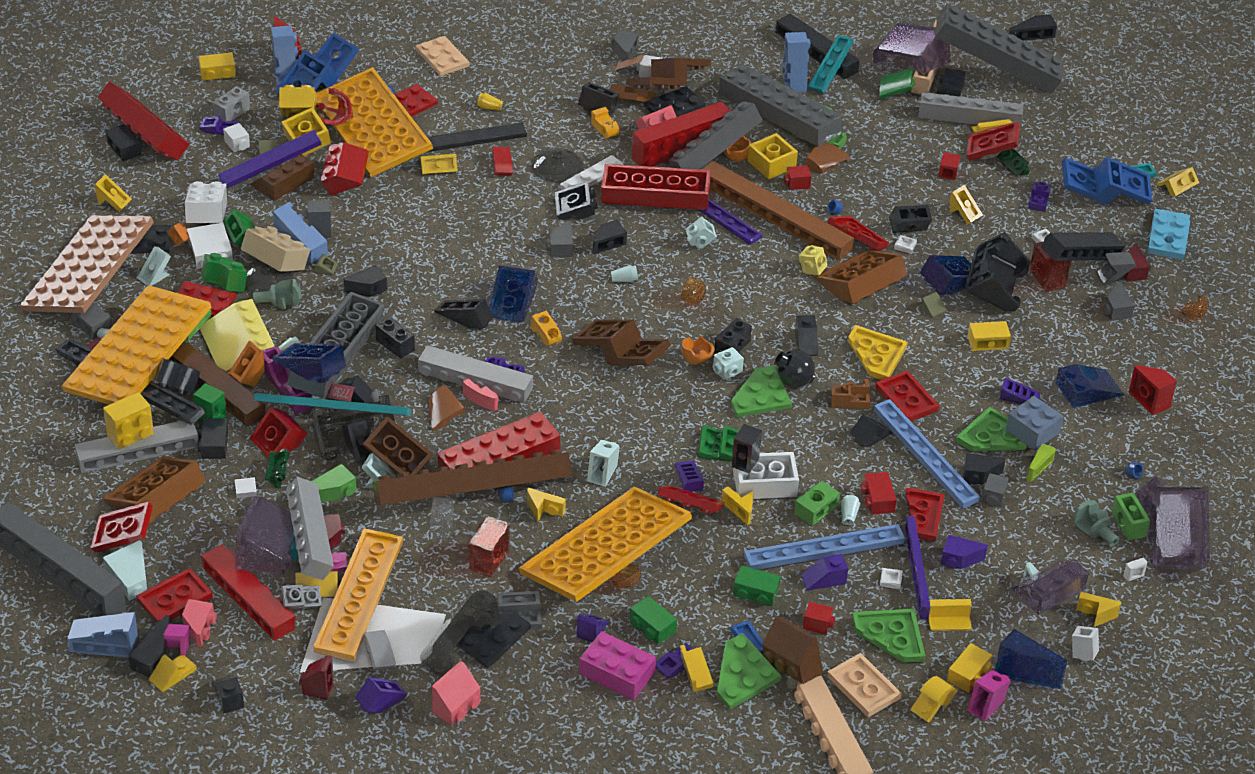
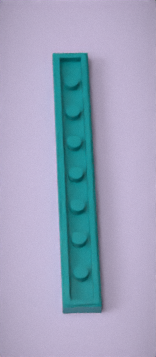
(332, 404)

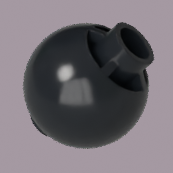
(795, 368)

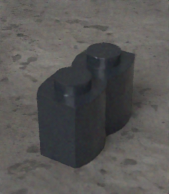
(177, 375)

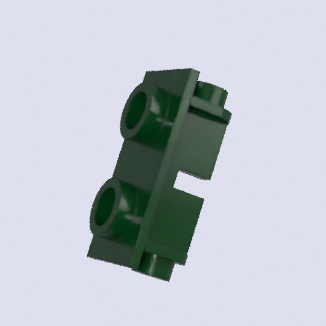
(1014, 161)
(276, 467)

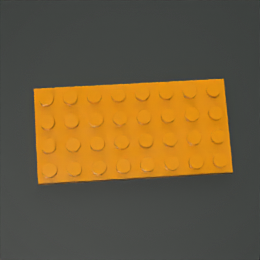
(377, 122)
(135, 345)
(605, 543)

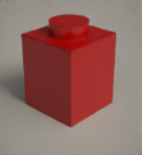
(949, 166)
(798, 177)
(818, 618)

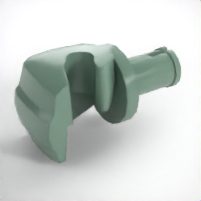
(280, 294)
(1094, 522)

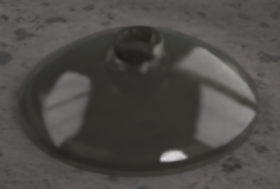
(557, 164)
(262, 276)

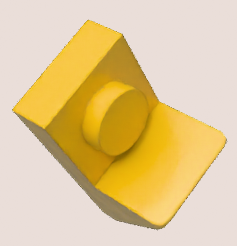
(111, 192)
(963, 201)
(541, 501)
(739, 506)
(1103, 608)
(170, 672)

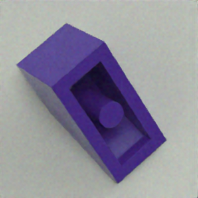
(962, 552)
(826, 572)
(379, 694)

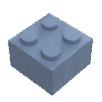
(1034, 423)

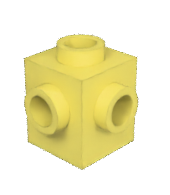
(813, 260)

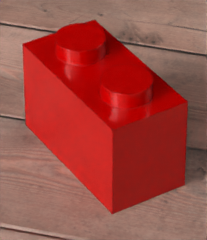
(879, 493)

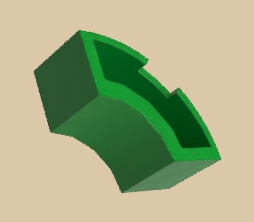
(224, 272)

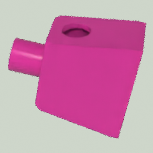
(991, 686)

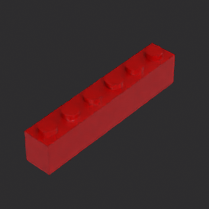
(248, 593)

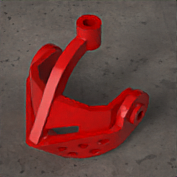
(343, 112)

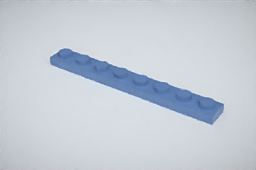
(926, 454)
(824, 546)

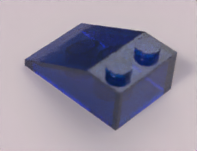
(946, 273)
(513, 293)
(312, 361)
(1086, 385)
(1029, 661)

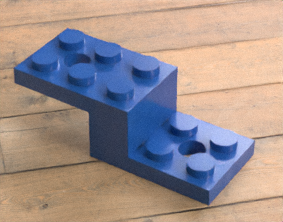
(321, 68)
(1106, 181)

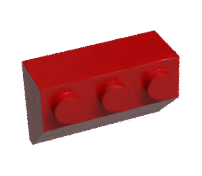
(344, 167)

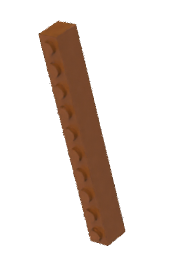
(779, 211)

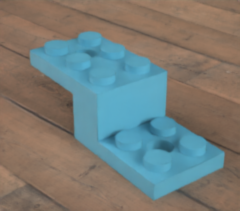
(1169, 234)

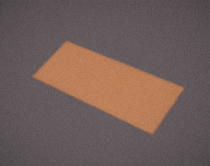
(629, 62)

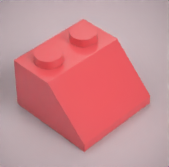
(455, 694)

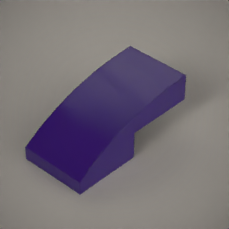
(215, 125)
(671, 663)

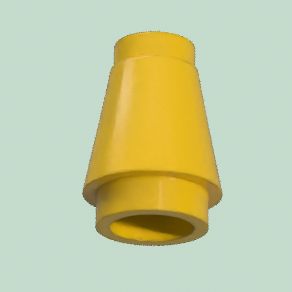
(489, 102)

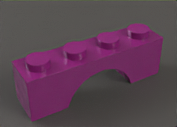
(279, 378)

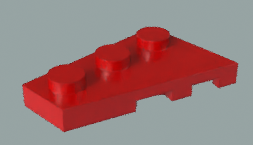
(859, 231)
(927, 510)

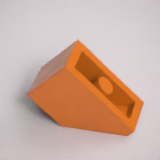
(249, 365)

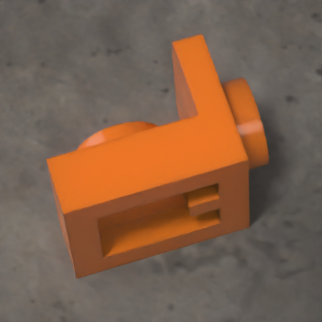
(178, 234)

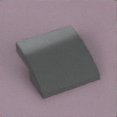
(524, 604)

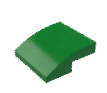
(897, 83)
(716, 443)

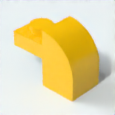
(934, 694)

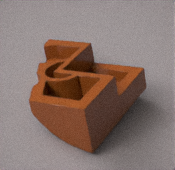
(632, 94)
(825, 158)
(845, 396)
(443, 407)

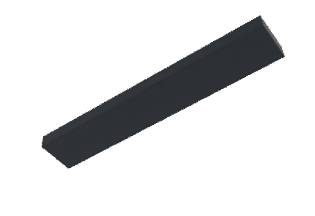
(477, 136)

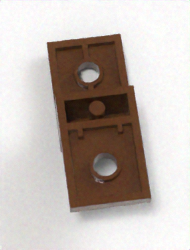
(668, 73)
(621, 342)

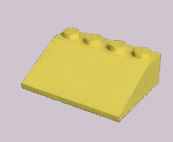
(231, 330)

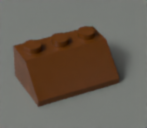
(285, 178)
(397, 448)
(792, 651)

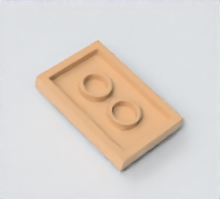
(442, 55)
(864, 685)

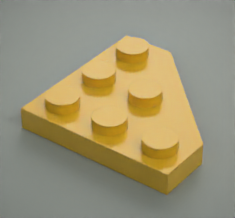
(876, 351)

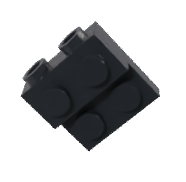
(577, 201)

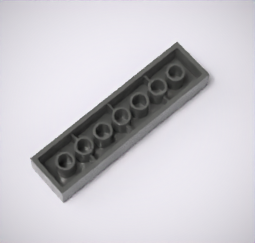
(999, 48)
(781, 105)
(348, 325)
(60, 563)

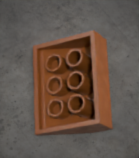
(863, 275)
(160, 484)

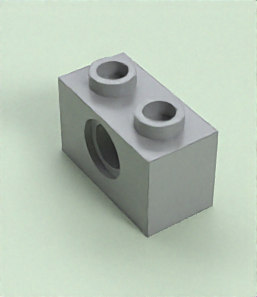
(231, 104)

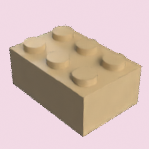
(275, 249)

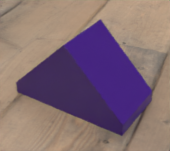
(590, 626)

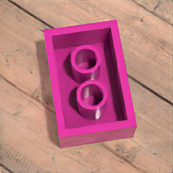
(617, 665)

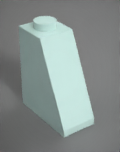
(129, 567)

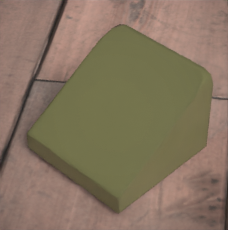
(266, 145)
(325, 265)
(933, 305)

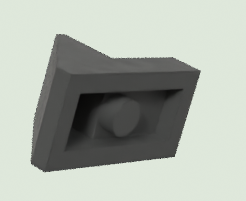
(1118, 266)

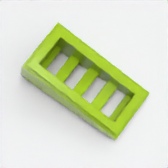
(1041, 461)

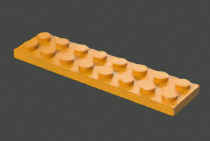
(358, 595)

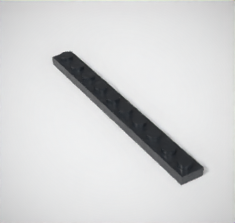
(152, 393)

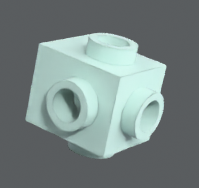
(700, 233)
(728, 363)

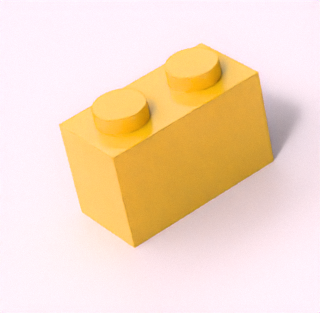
(217, 66)
(989, 336)
(969, 667)

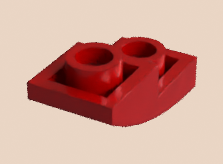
(502, 161)

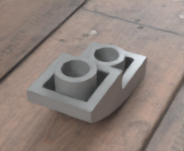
(301, 597)
(379, 650)

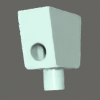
(604, 455)

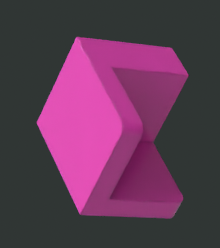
(178, 637)

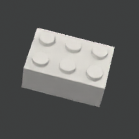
(206, 203)
(771, 477)

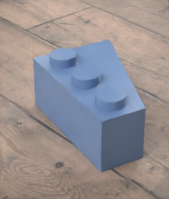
(283, 50)
(796, 61)
(292, 224)
(104, 635)

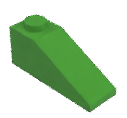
(336, 484)

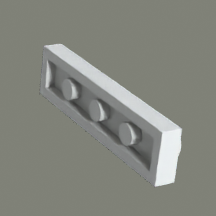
(592, 174)

